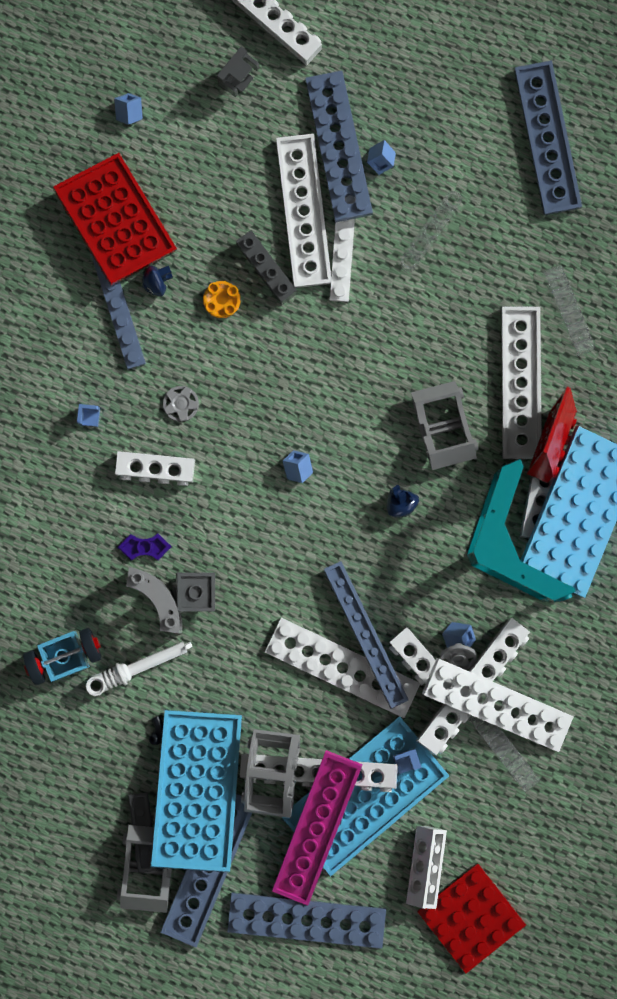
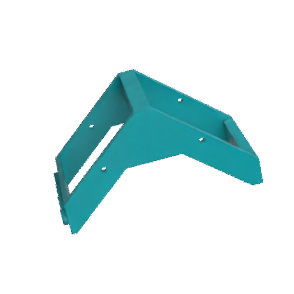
(494, 550)

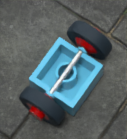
(62, 656)

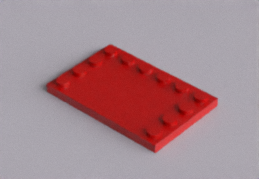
(114, 218)

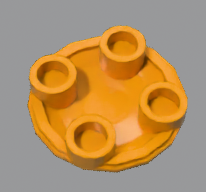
(221, 299)

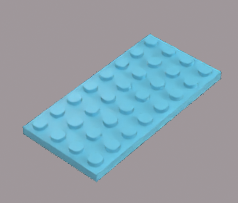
(577, 513)
(196, 791)
(374, 811)

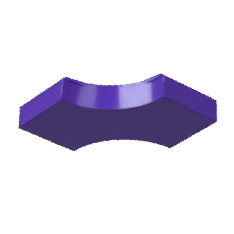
(135, 547)

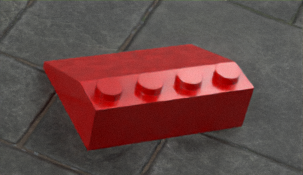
(553, 438)

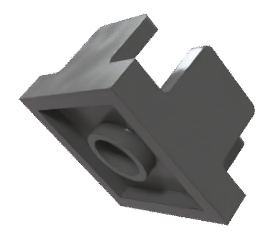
(237, 72)
(194, 592)

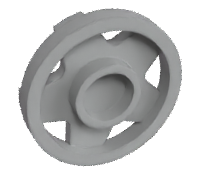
(181, 403)
(459, 655)

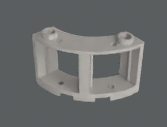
(449, 455)
(160, 596)
(265, 804)
(142, 835)

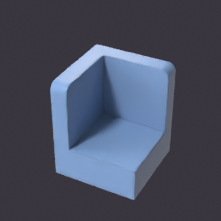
(128, 108)
(381, 157)
(88, 415)
(297, 466)
(459, 633)
(407, 761)

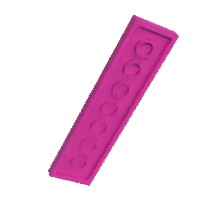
(317, 827)

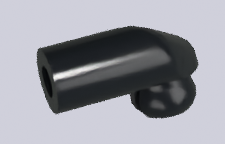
(156, 737)

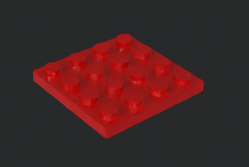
(472, 918)

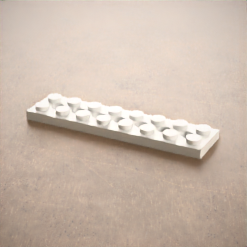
(294, 219)
(511, 373)
(329, 672)
(510, 699)

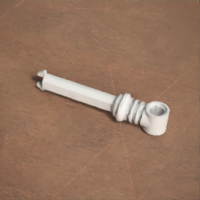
(123, 673)

